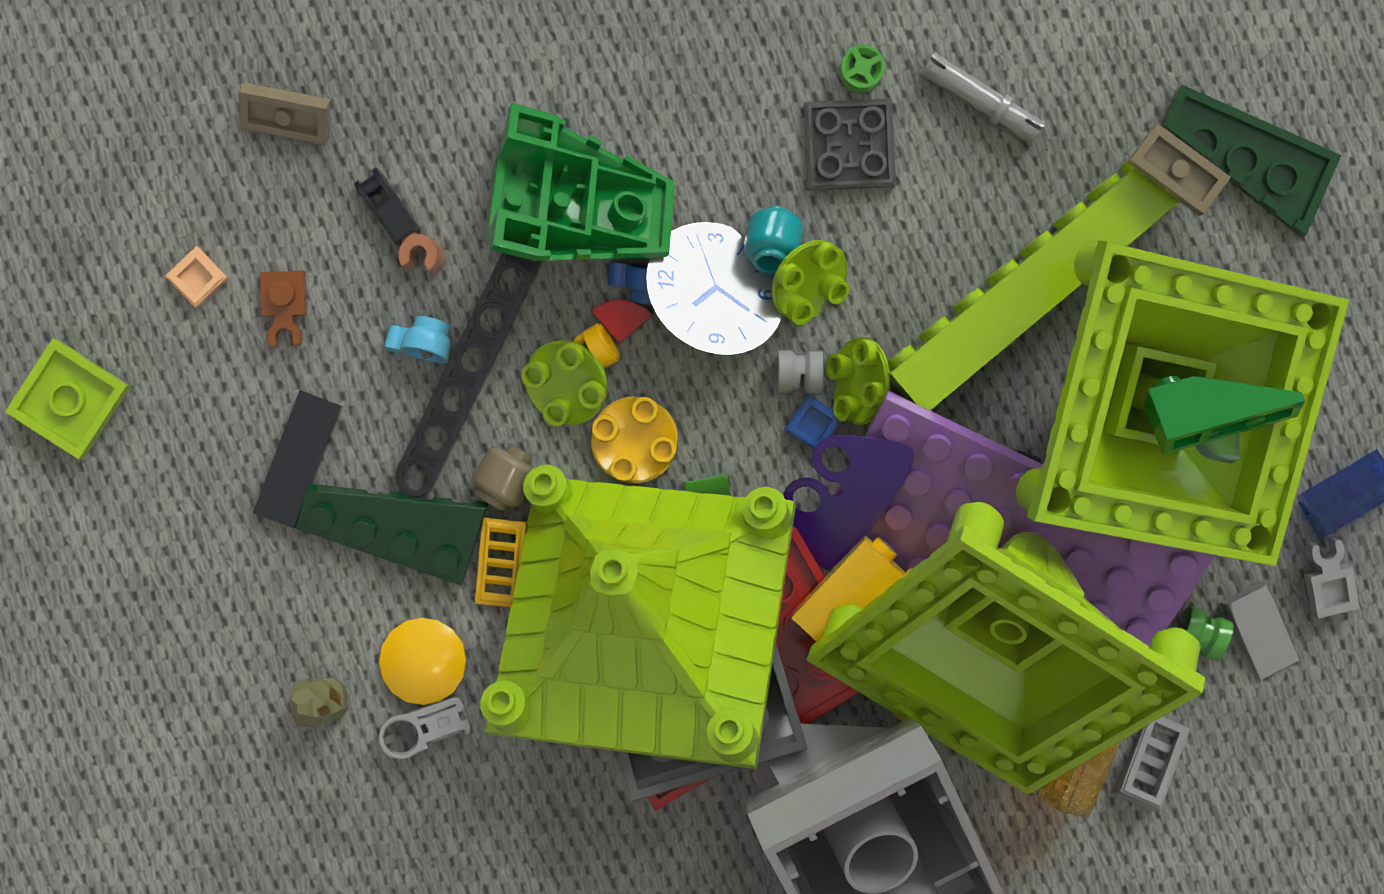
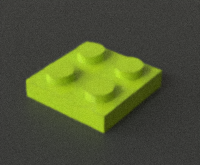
(67, 399)

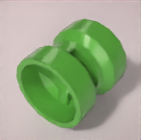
(1211, 633)

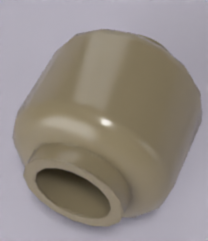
(502, 476)

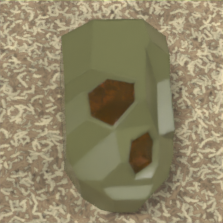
(318, 701)

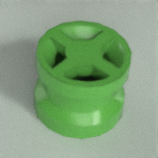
(867, 63)

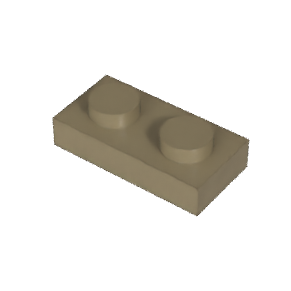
(284, 113)
(1178, 170)

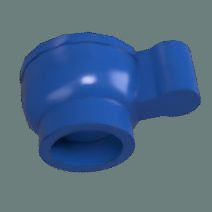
(630, 276)

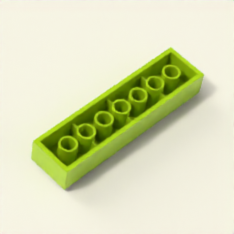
(1024, 290)

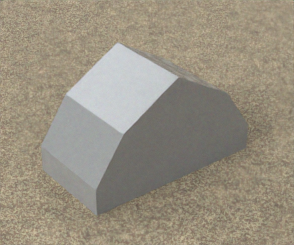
(873, 823)

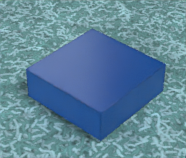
(812, 422)

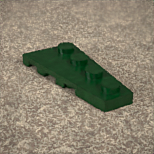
(1263, 160)
(409, 531)

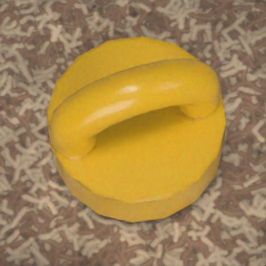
(600, 344)

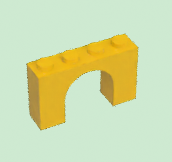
(853, 581)

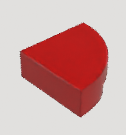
(621, 317)

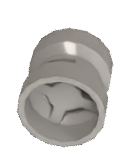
(799, 372)

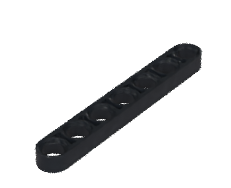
(469, 381)

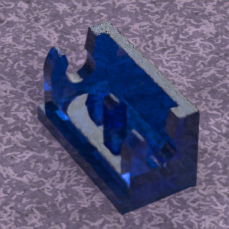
(1345, 495)

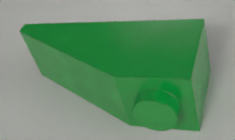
(1210, 409)

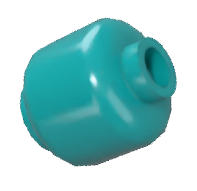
(771, 237)

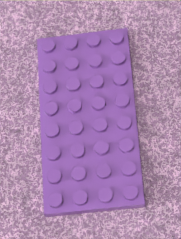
(1124, 578)

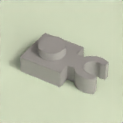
(1333, 584)

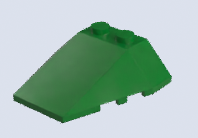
(571, 197)

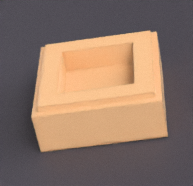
(196, 277)

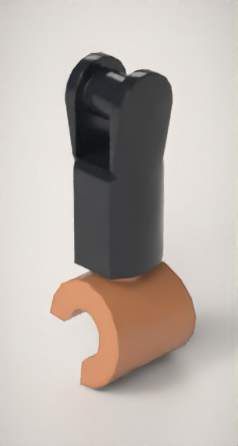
(400, 224)

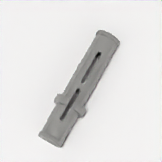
(982, 98)

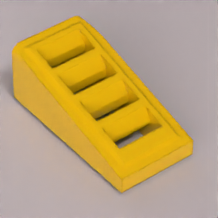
(498, 525)

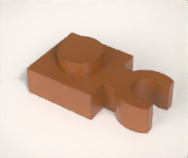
(283, 298)

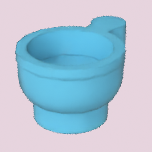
(426, 335)

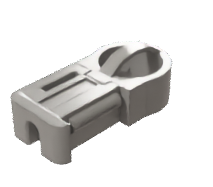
(431, 724)

